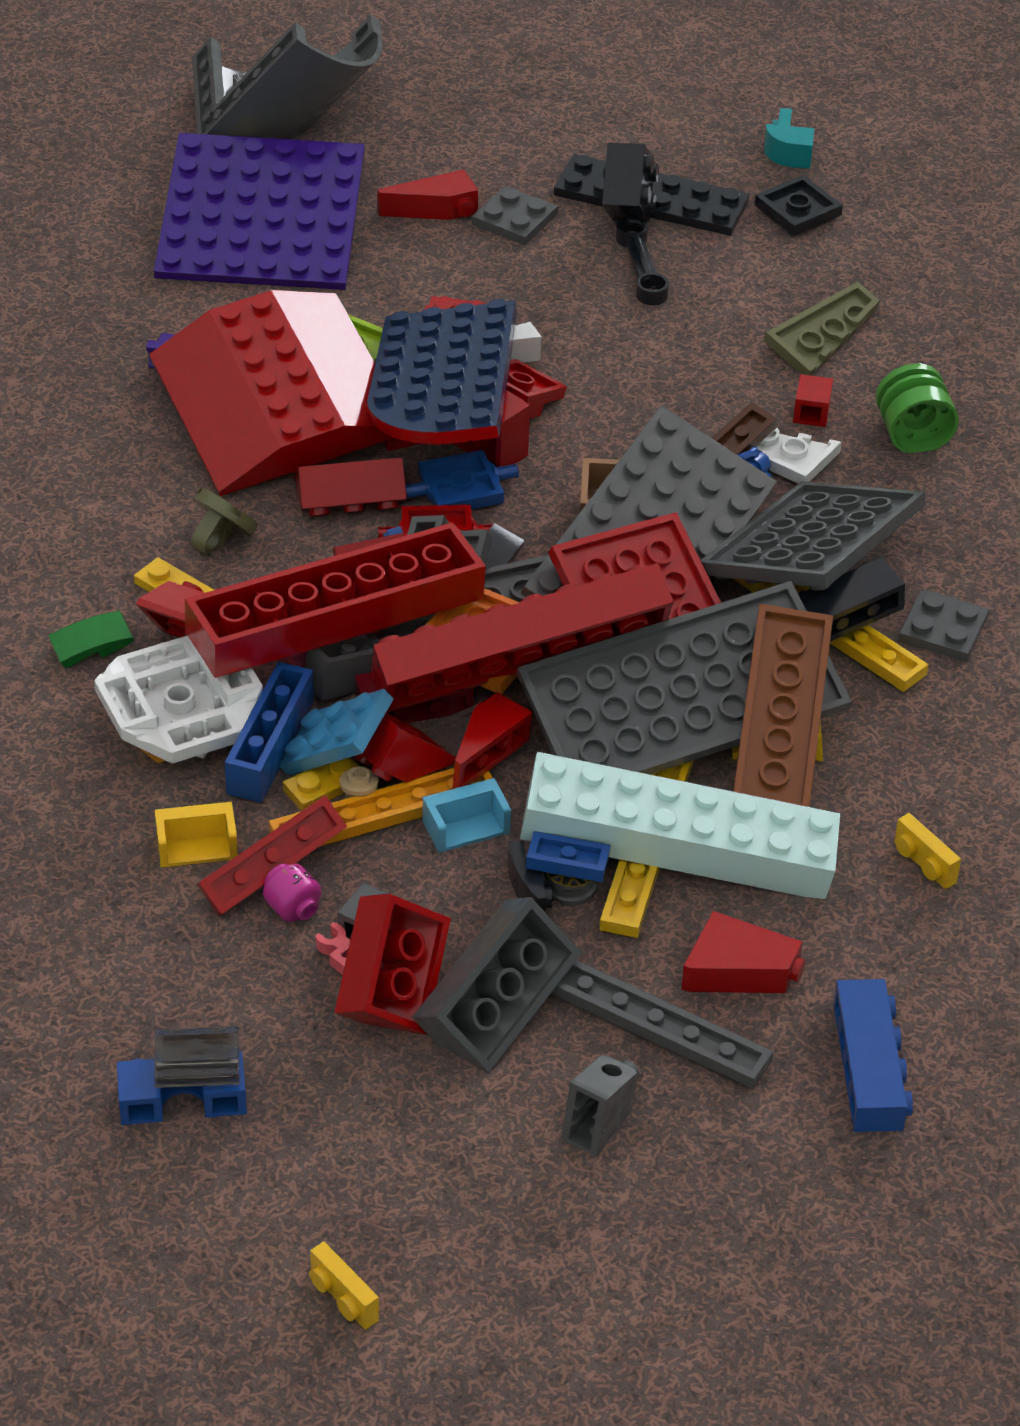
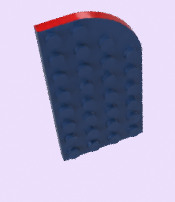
(443, 373)

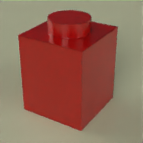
(813, 400)

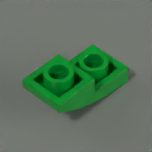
(99, 634)

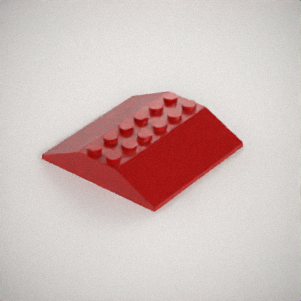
(270, 386)

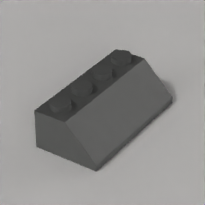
(498, 983)

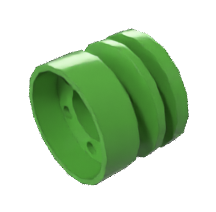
(916, 408)

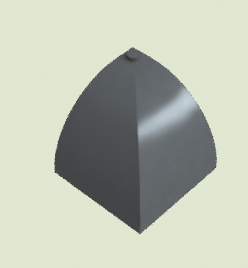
(284, 89)

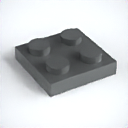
(514, 215)
(943, 625)

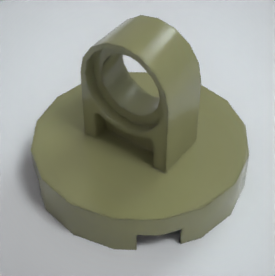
(218, 522)

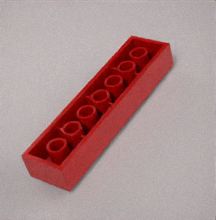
(333, 599)
(505, 637)

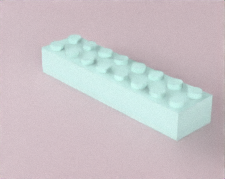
(685, 825)

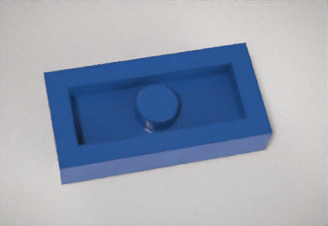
(568, 856)

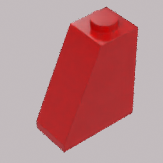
(741, 959)

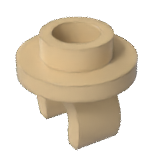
(358, 782)

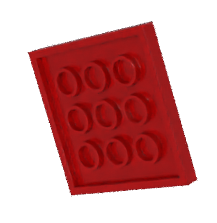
(647, 542)

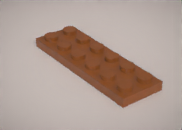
(783, 705)

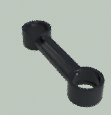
(642, 261)

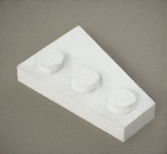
(798, 456)

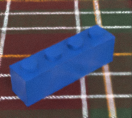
(268, 731)
(871, 1056)

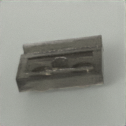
(196, 1057)

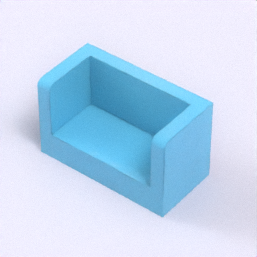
(466, 815)

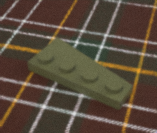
(822, 329)

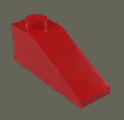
(434, 197)
(492, 734)

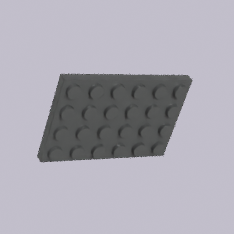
(812, 534)

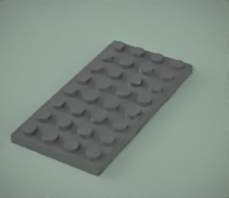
(663, 473)
(660, 689)

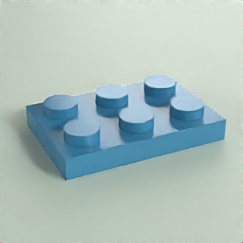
(335, 732)

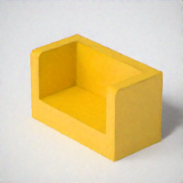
(196, 834)

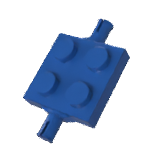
(462, 480)

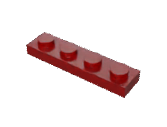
(282, 846)

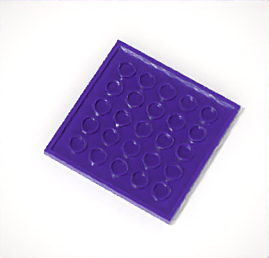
(260, 211)

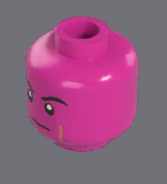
(292, 892)

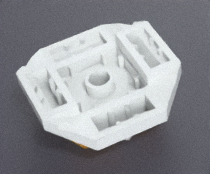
(173, 703)

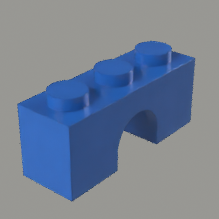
(144, 1103)

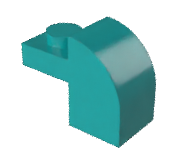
(788, 144)

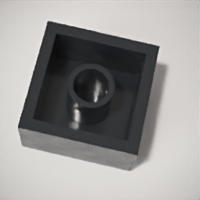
(629, 181)

